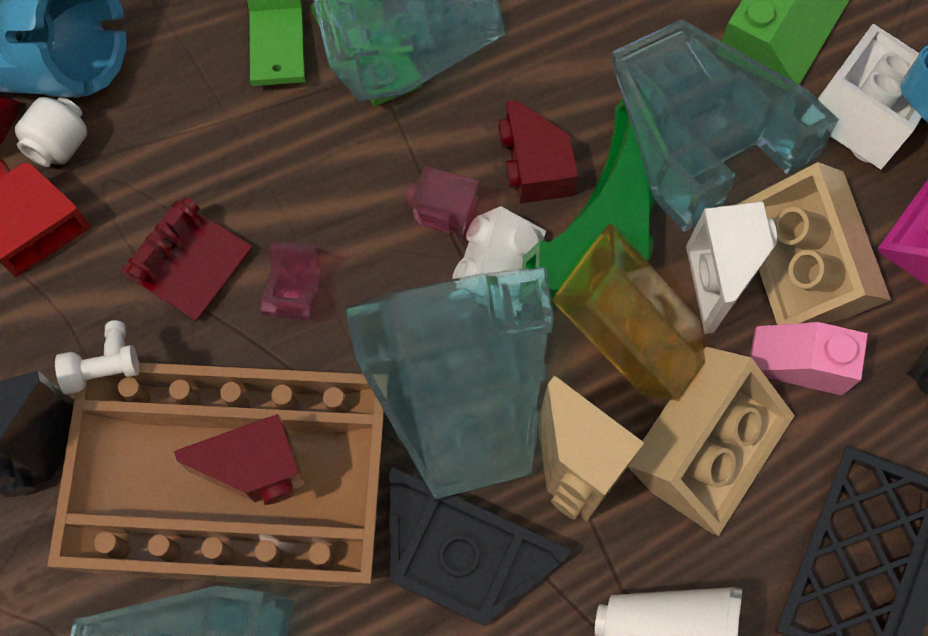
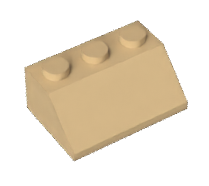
(822, 252)
(713, 439)
(581, 450)

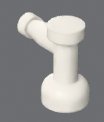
(74, 372)

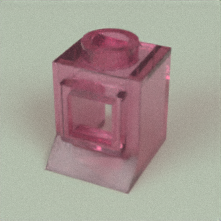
(443, 201)

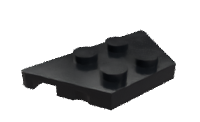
(462, 552)

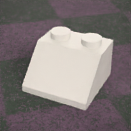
(726, 256)

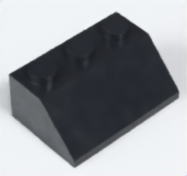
(32, 431)

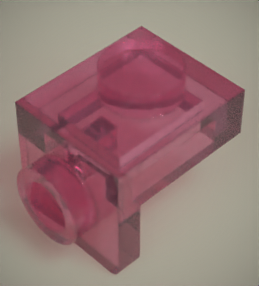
(291, 281)

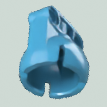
(59, 46)

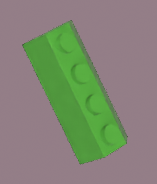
(783, 32)

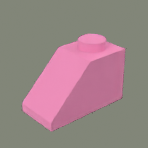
(810, 355)

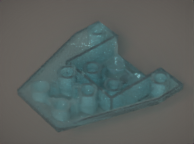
(399, 44)

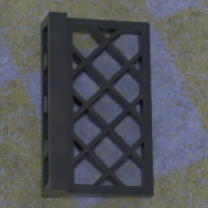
(910, 603)

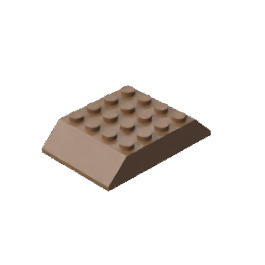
(143, 515)

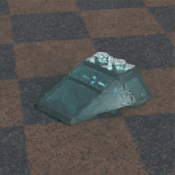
(459, 372)

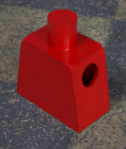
(33, 218)

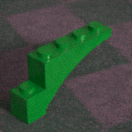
(619, 199)

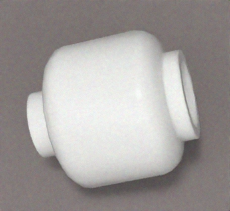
(51, 131)

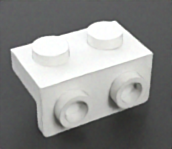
(497, 243)

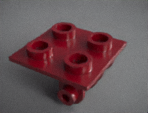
(186, 259)

